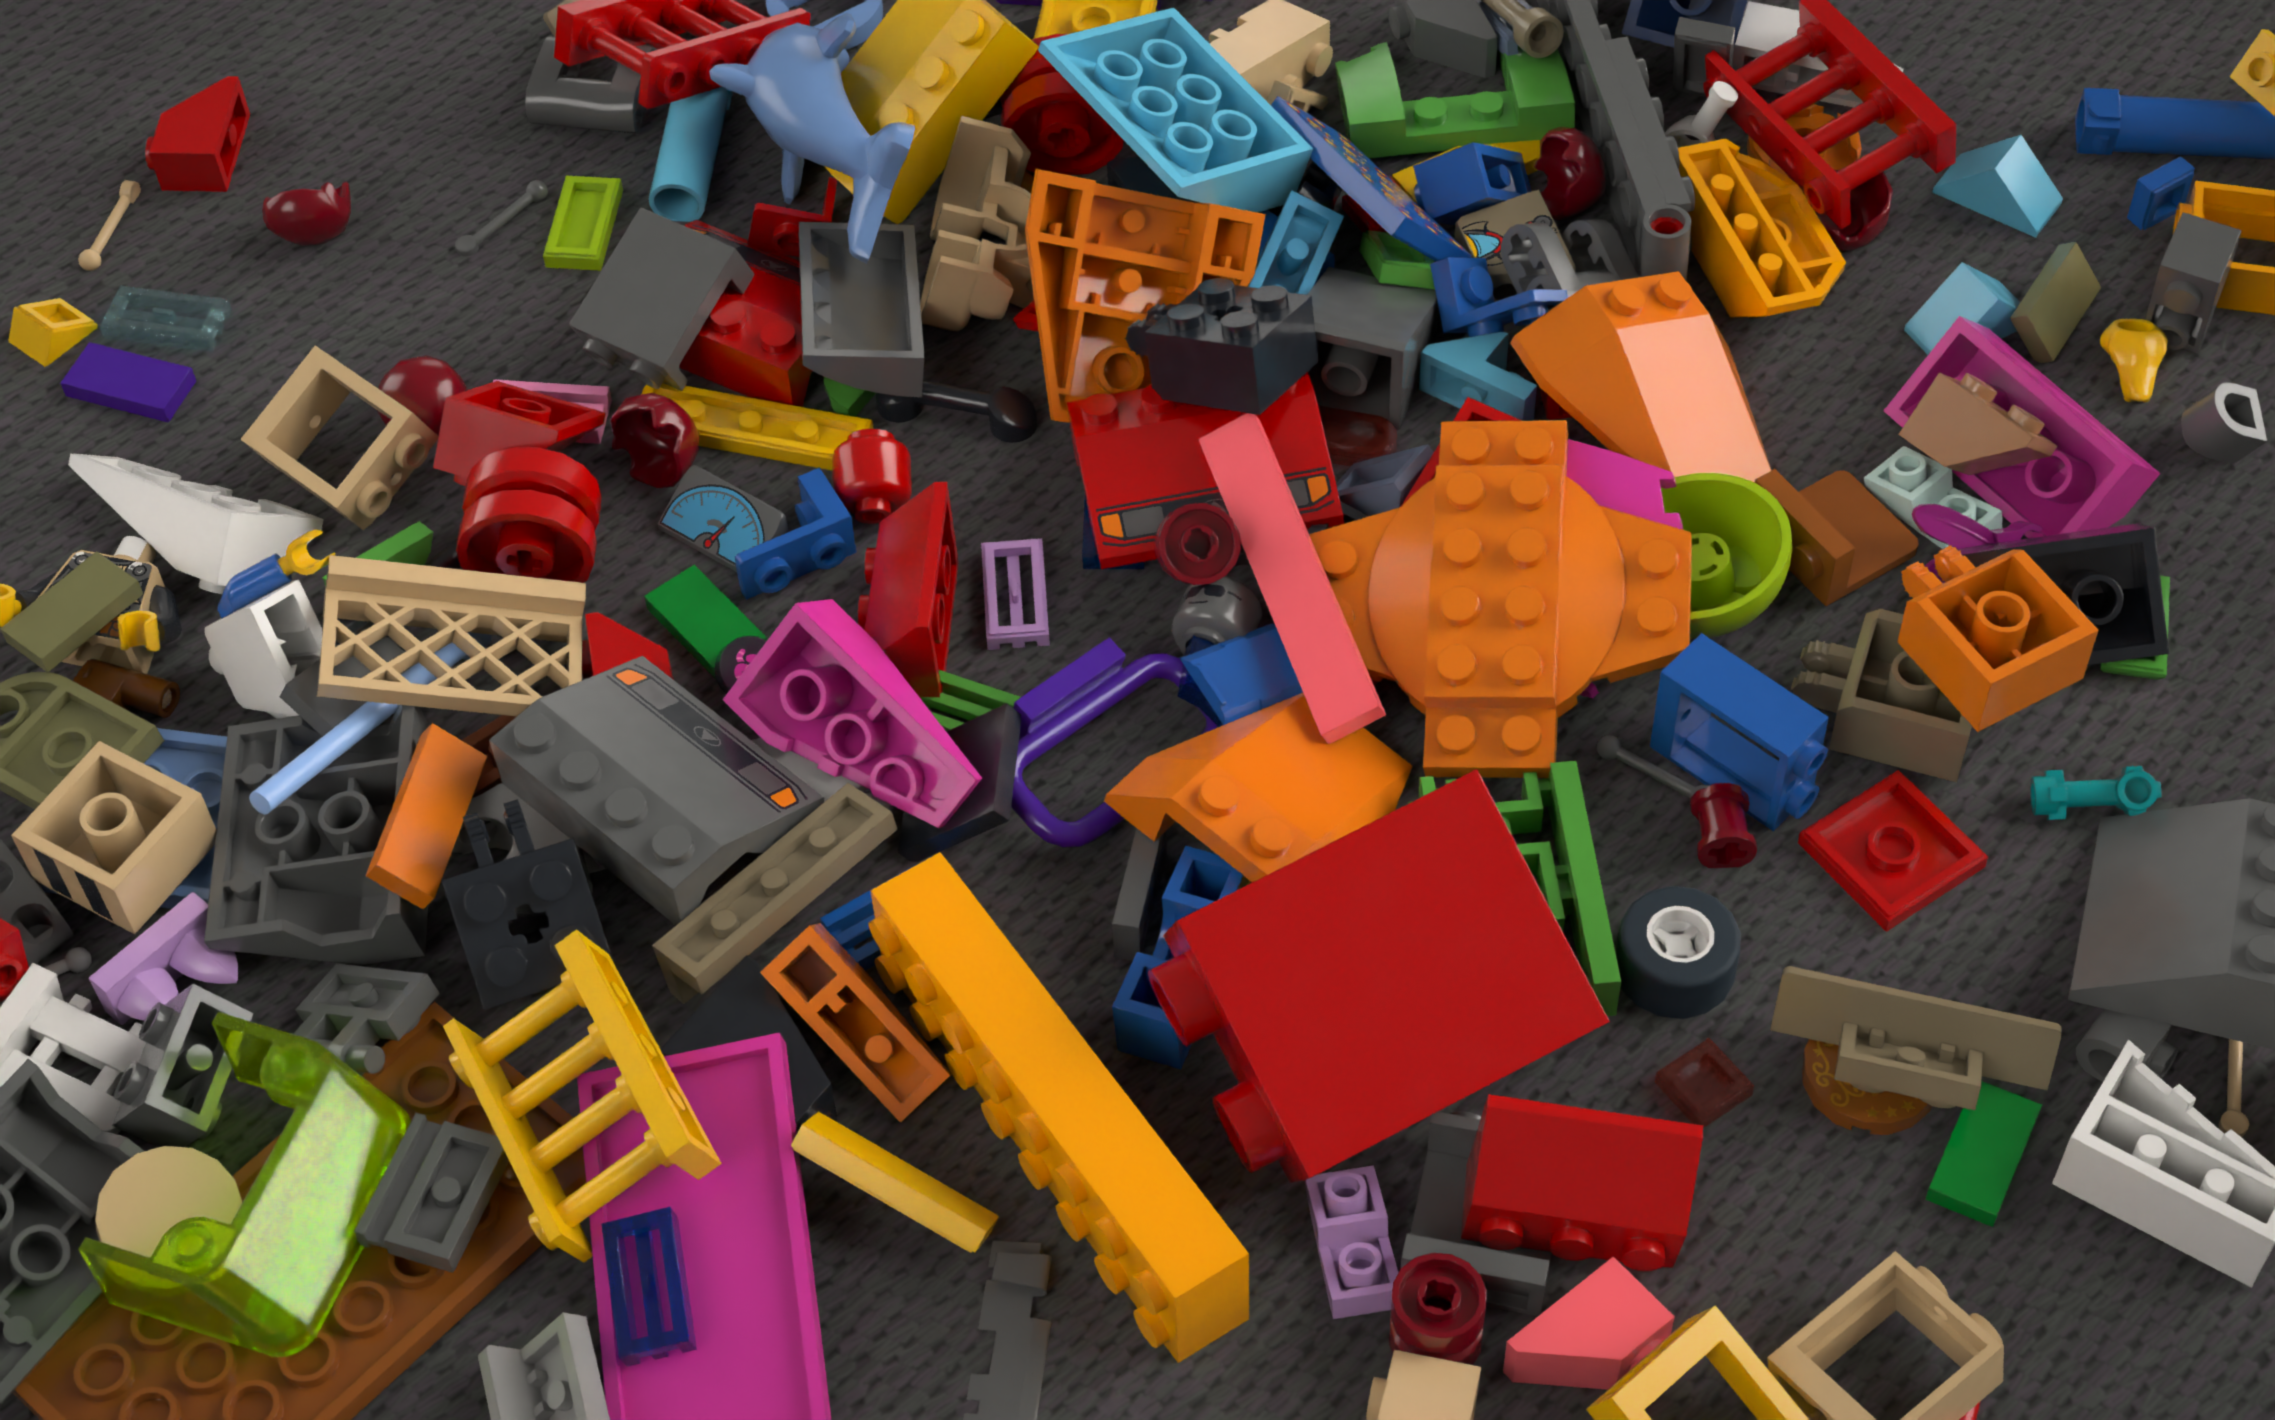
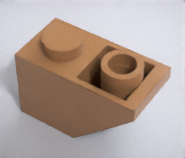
(1969, 431)

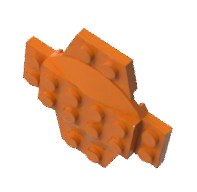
(1506, 596)

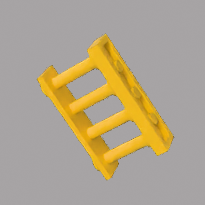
(644, 1086)

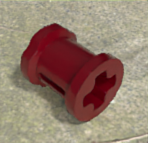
(1723, 826)

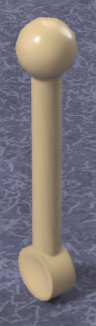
(90, 258)
(2233, 1117)

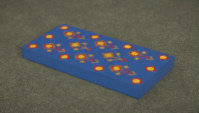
(1370, 186)

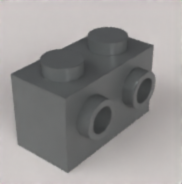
(181, 1072)

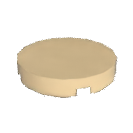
(160, 1190)

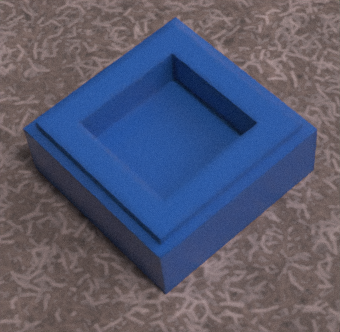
(2160, 193)

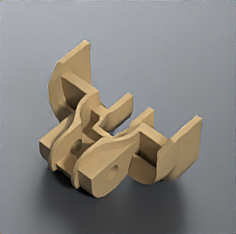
(974, 196)

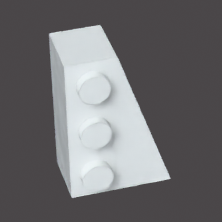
(2172, 1171)

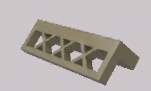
(771, 891)

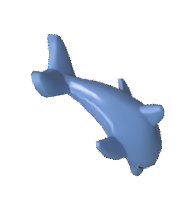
(803, 107)

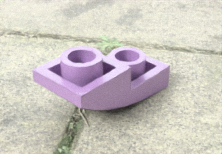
(1352, 1240)

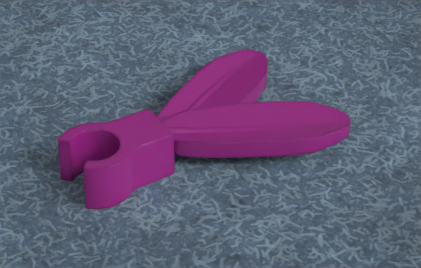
(1961, 531)

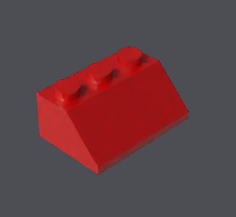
(914, 588)
(1580, 1182)

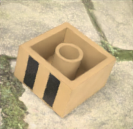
(116, 837)

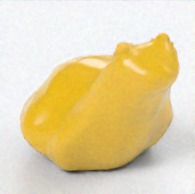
(2137, 352)

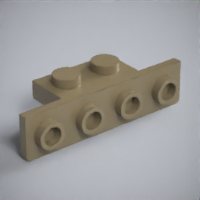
(1914, 1040)

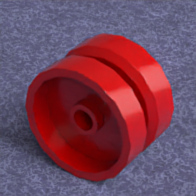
(1056, 121)
(530, 516)

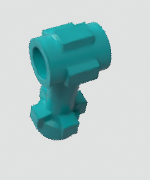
(2130, 792)

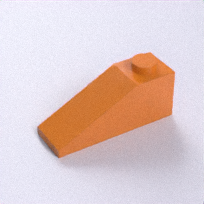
(856, 1020)

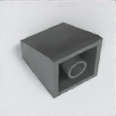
(1370, 342)

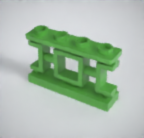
(1575, 883)

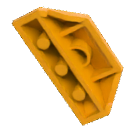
(1756, 233)

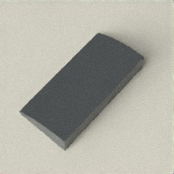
(860, 316)

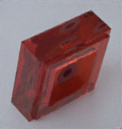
(1704, 1083)

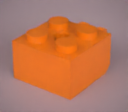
(1993, 633)

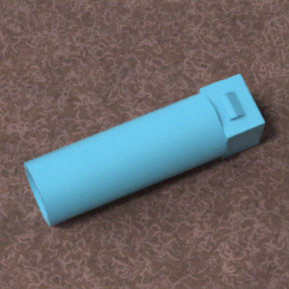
(688, 155)

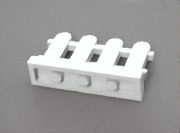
(38, 1012)

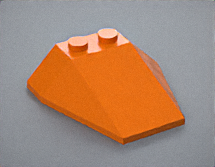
(1109, 258)
(1647, 376)
(1264, 787)

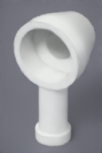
(1702, 125)

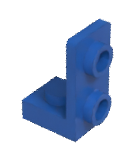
(1468, 302)
(819, 543)

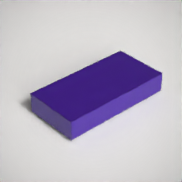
(128, 382)

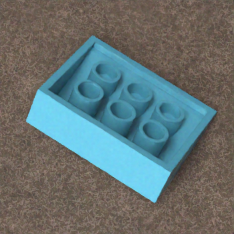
(1184, 110)

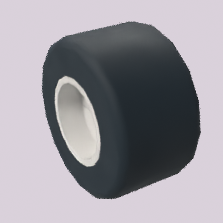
(1677, 952)

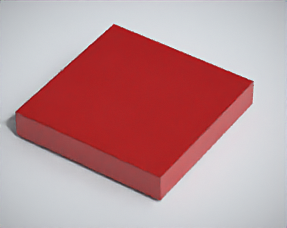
(1892, 850)

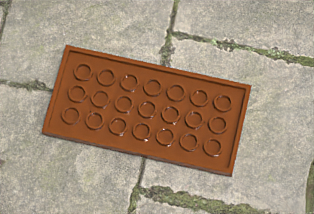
(380, 1324)

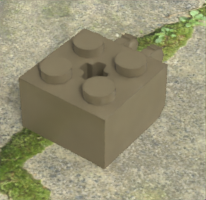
(1884, 701)

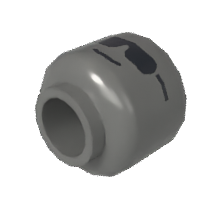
(1216, 612)

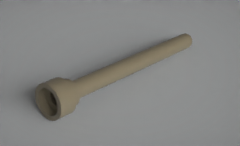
(1533, 29)

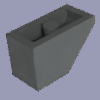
(1447, 33)

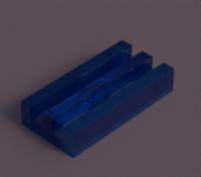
(658, 1341)

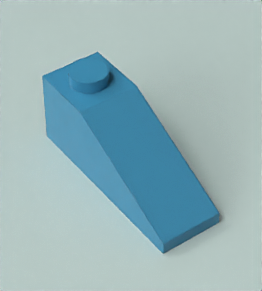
(1297, 245)

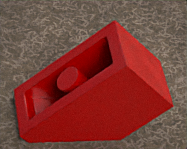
(200, 139)

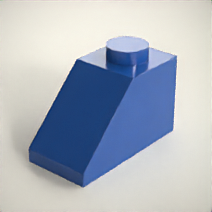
(1468, 181)

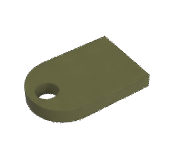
(57, 729)

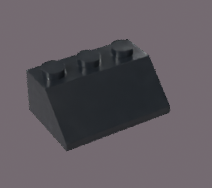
(2110, 579)

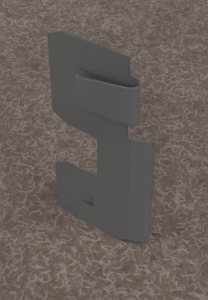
(1020, 1342)

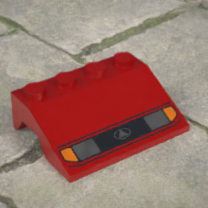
(754, 336)
(1146, 460)

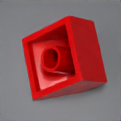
(504, 418)

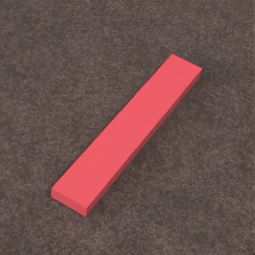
(1292, 579)

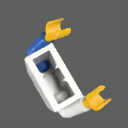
(267, 629)

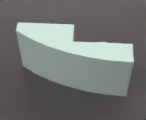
(1914, 480)

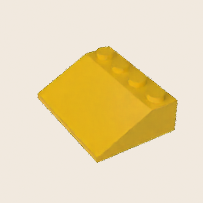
(928, 70)

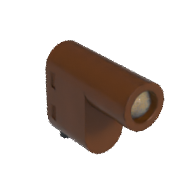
(129, 687)

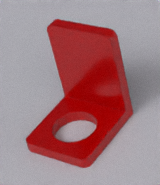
(778, 227)

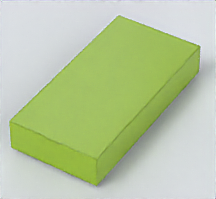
(583, 223)

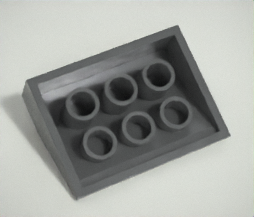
(2183, 919)

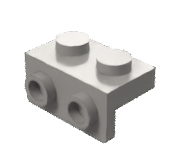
(548, 1377)

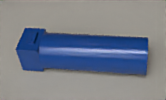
(2172, 126)

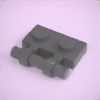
(359, 1007)

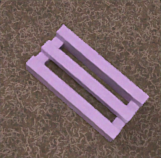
(1017, 632)

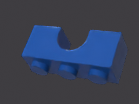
(1137, 1015)

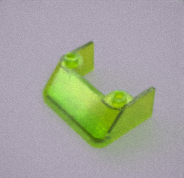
(293, 1238)

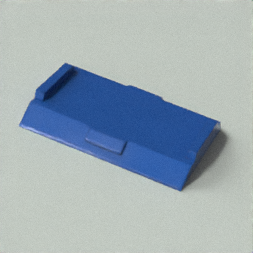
(1244, 673)

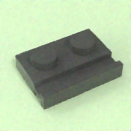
(433, 1193)

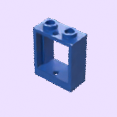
(1716, 681)

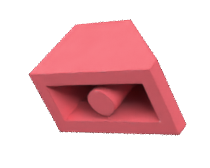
(1590, 1333)

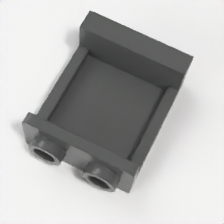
(656, 297)

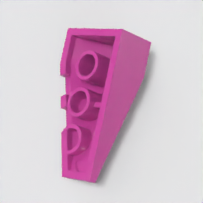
(845, 706)

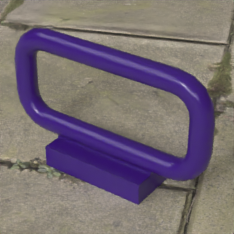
(1063, 707)

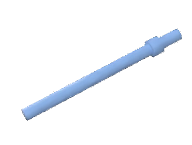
(344, 736)

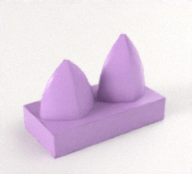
(153, 962)

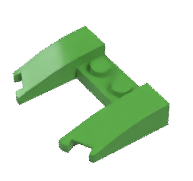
(1383, 125)

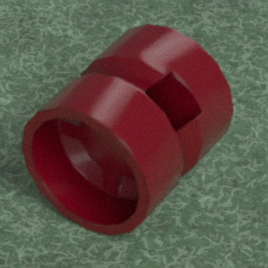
(1197, 544)
(1438, 1308)

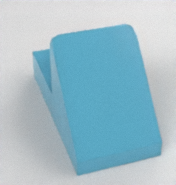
(1476, 370)

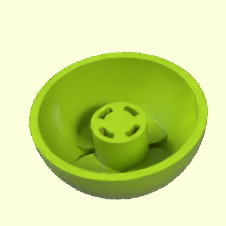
(1736, 548)

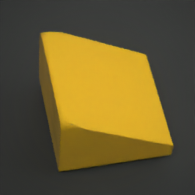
(48, 329)

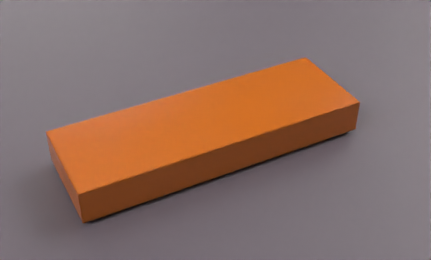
(426, 816)

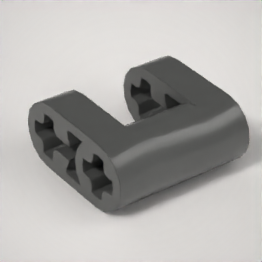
(562, 99)
(1536, 247)

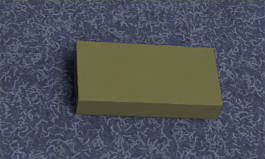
(2055, 302)
(72, 611)

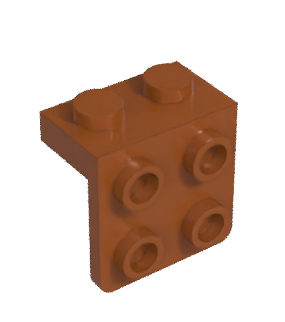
(1839, 534)

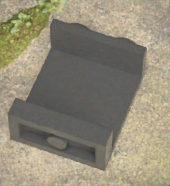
(1512, 1277)

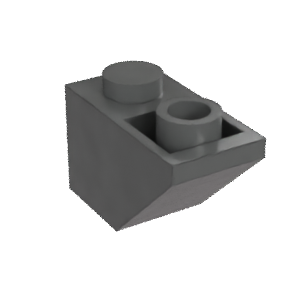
(2191, 280)

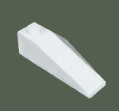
(194, 523)

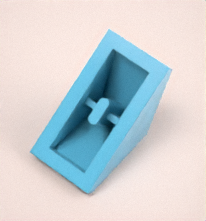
(2003, 184)
(1966, 295)

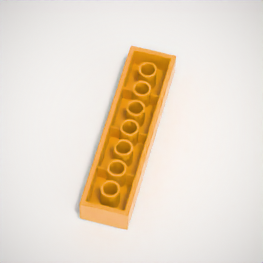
(1061, 1109)

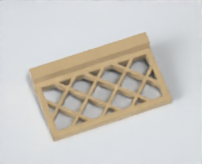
(454, 605)

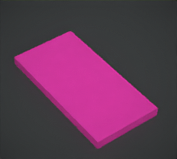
(740, 1248)

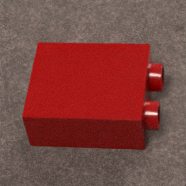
(1375, 981)

